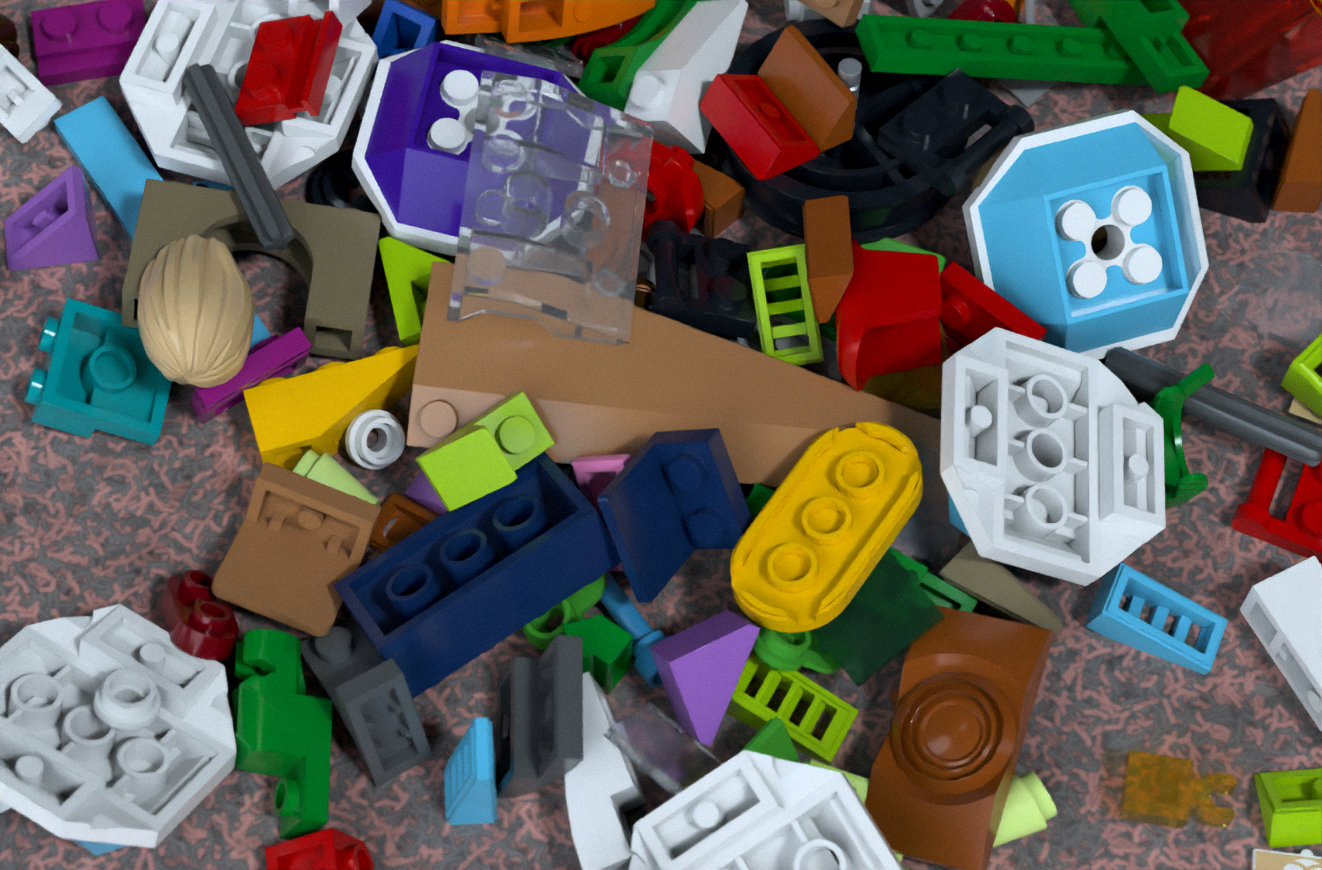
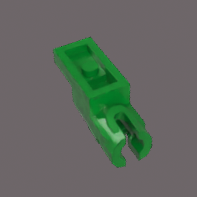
(282, 729)

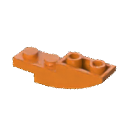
(537, 18)

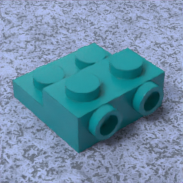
(96, 377)

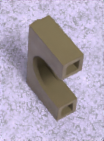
(330, 250)

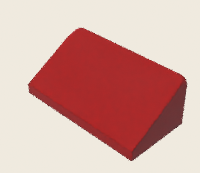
(757, 125)

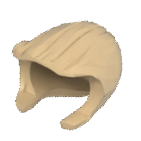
(196, 312)

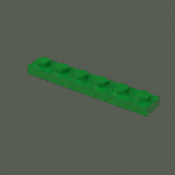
(995, 50)

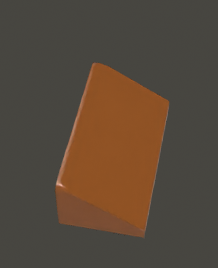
(810, 89)
(827, 252)

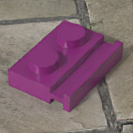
(86, 39)
(266, 360)

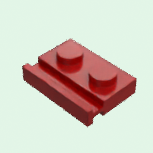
(288, 68)
(975, 309)

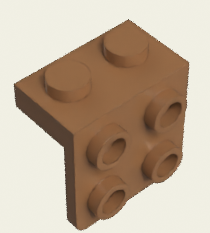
(294, 549)

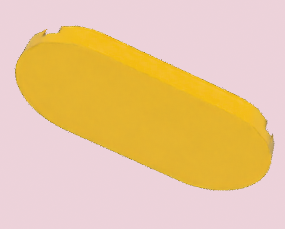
(826, 527)

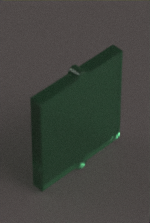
(879, 621)

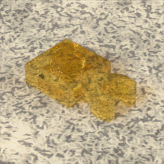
(1164, 793)

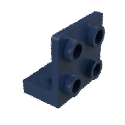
(669, 503)

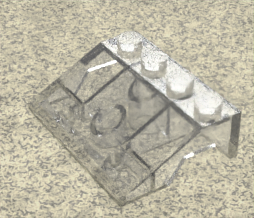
(551, 210)

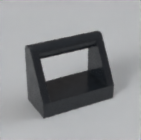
(1251, 189)

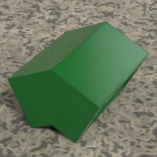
(604, 649)

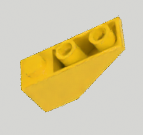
(318, 406)

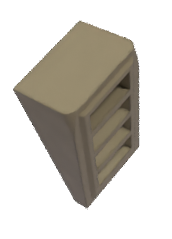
(998, 590)

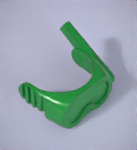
(1179, 483)

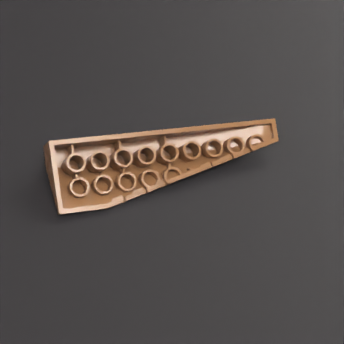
(618, 397)

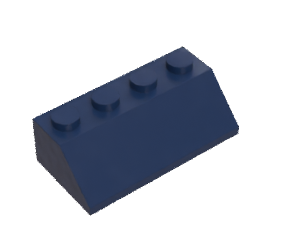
(479, 574)

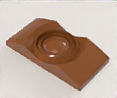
(956, 738)

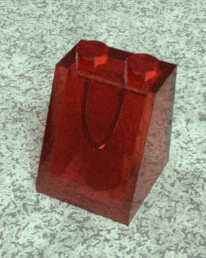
(1252, 42)

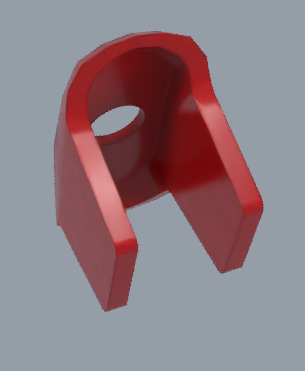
(888, 315)

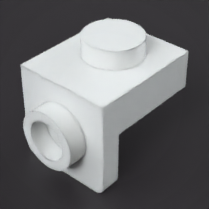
(24, 101)

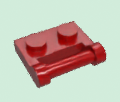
(1303, 520)

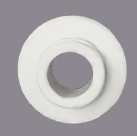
(389, 443)
(127, 700)

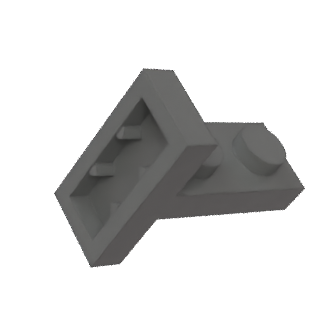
(368, 699)

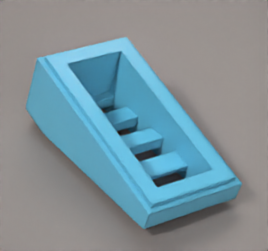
(1127, 628)
(472, 777)

